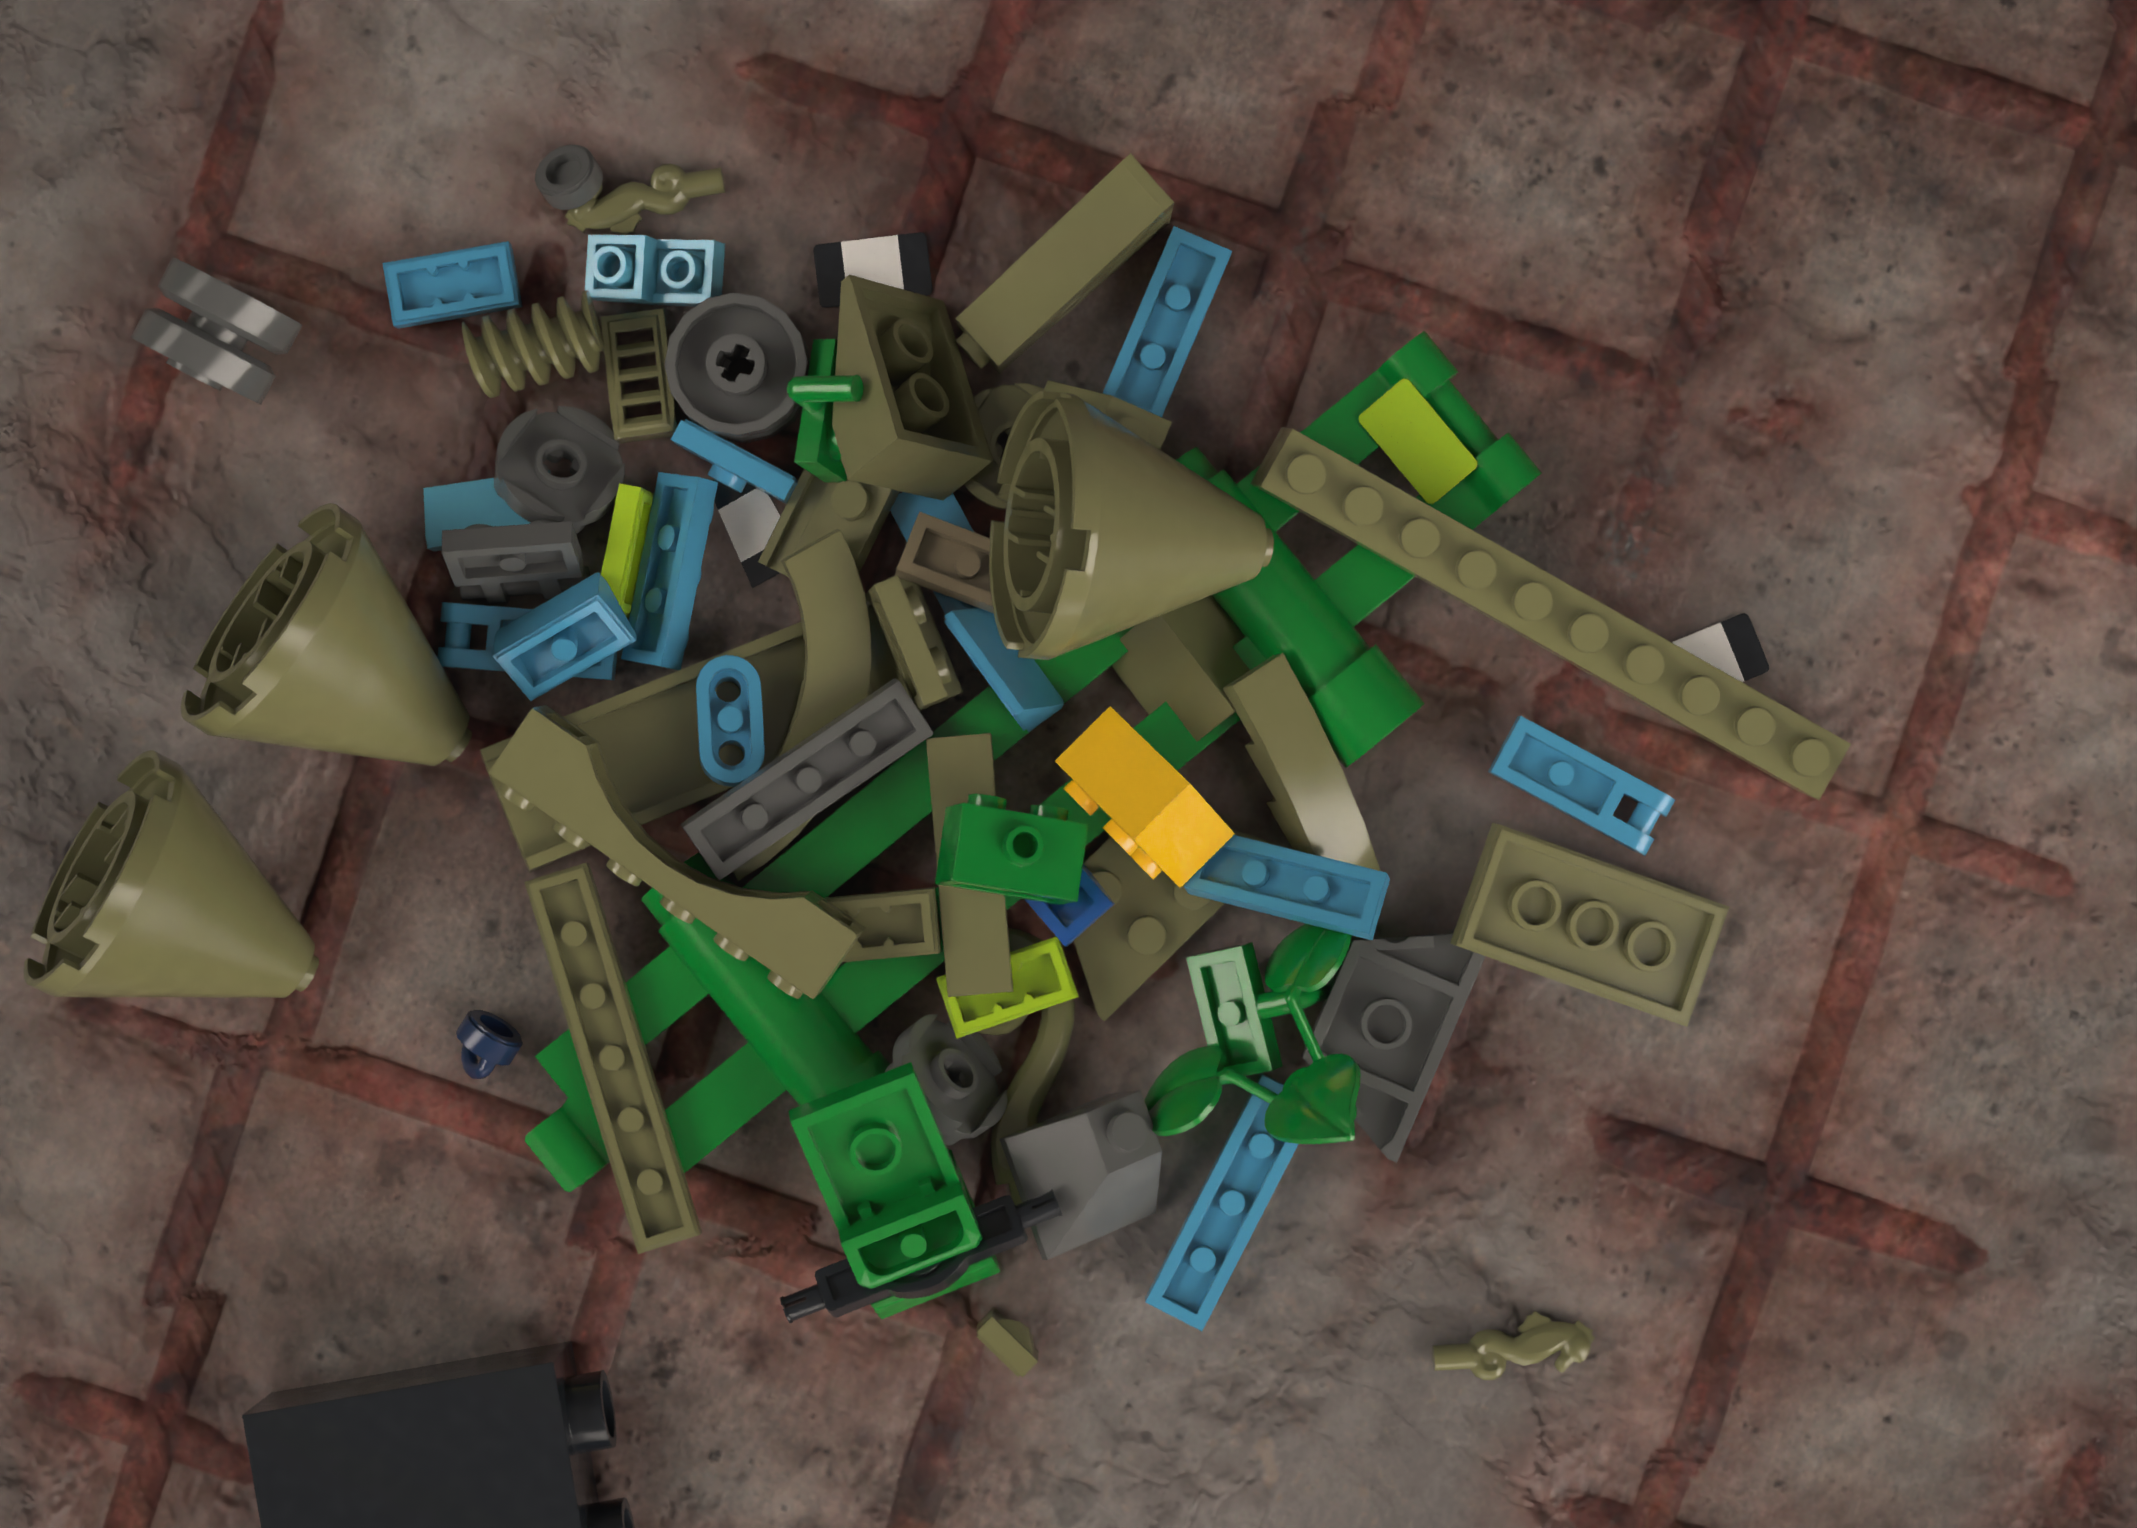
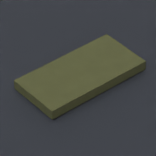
(1589, 924)

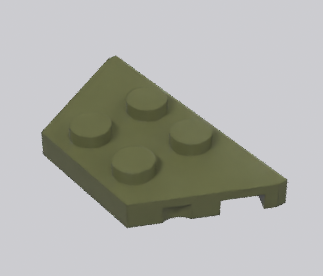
(1139, 930)

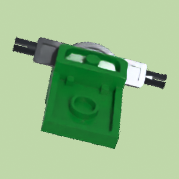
(898, 1202)

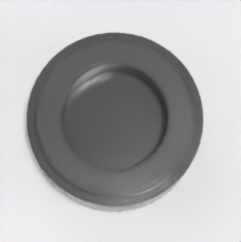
(568, 177)

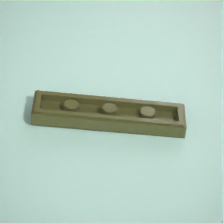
(971, 920)

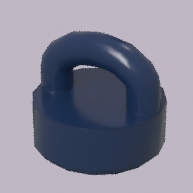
(488, 1038)

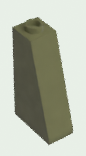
(1065, 265)

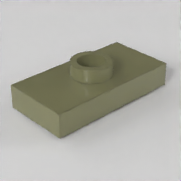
(895, 923)

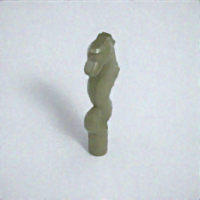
(666, 195)
(1539, 1339)

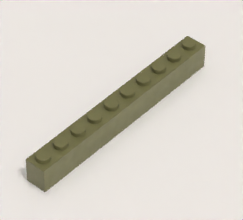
(1549, 612)

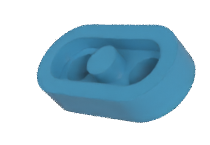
(729, 722)

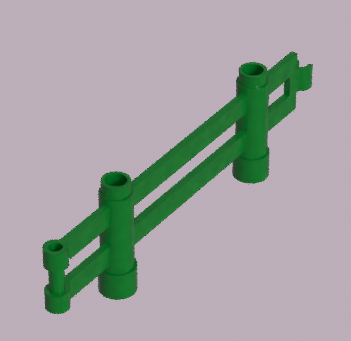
(814, 1042)

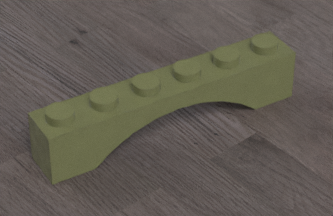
(566, 777)

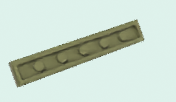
(613, 1058)

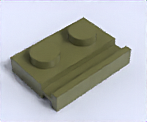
(823, 507)

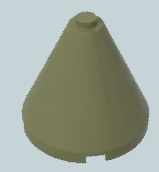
(1105, 531)
(327, 657)
(165, 903)

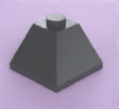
(1096, 1161)

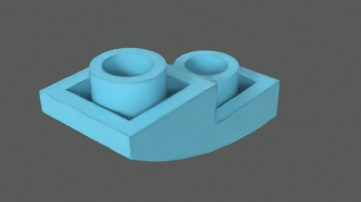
(653, 270)

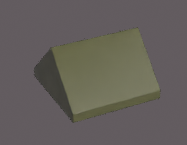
(1184, 662)

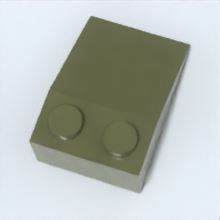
(917, 409)

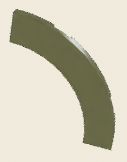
(835, 648)

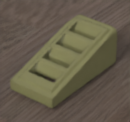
(645, 427)

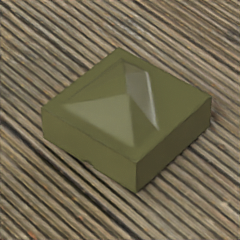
(1008, 1341)

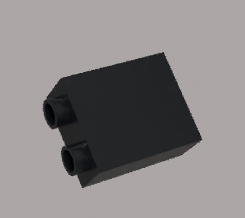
(439, 1447)

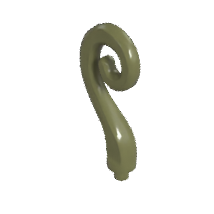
(1036, 1073)

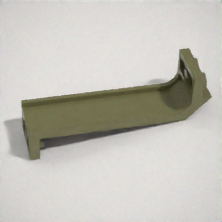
(653, 729)

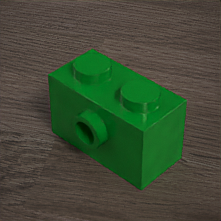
(1012, 851)

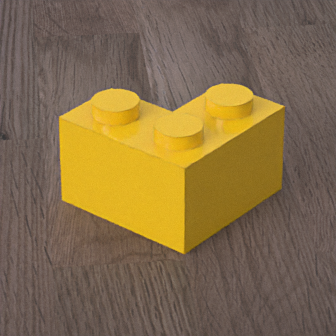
(1150, 804)

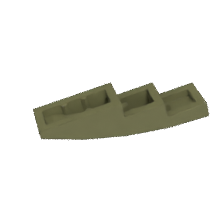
(1299, 765)

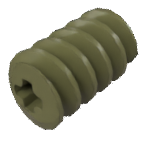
(534, 346)

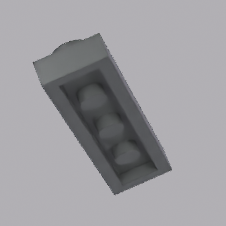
(807, 779)

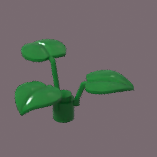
(1315, 1099)

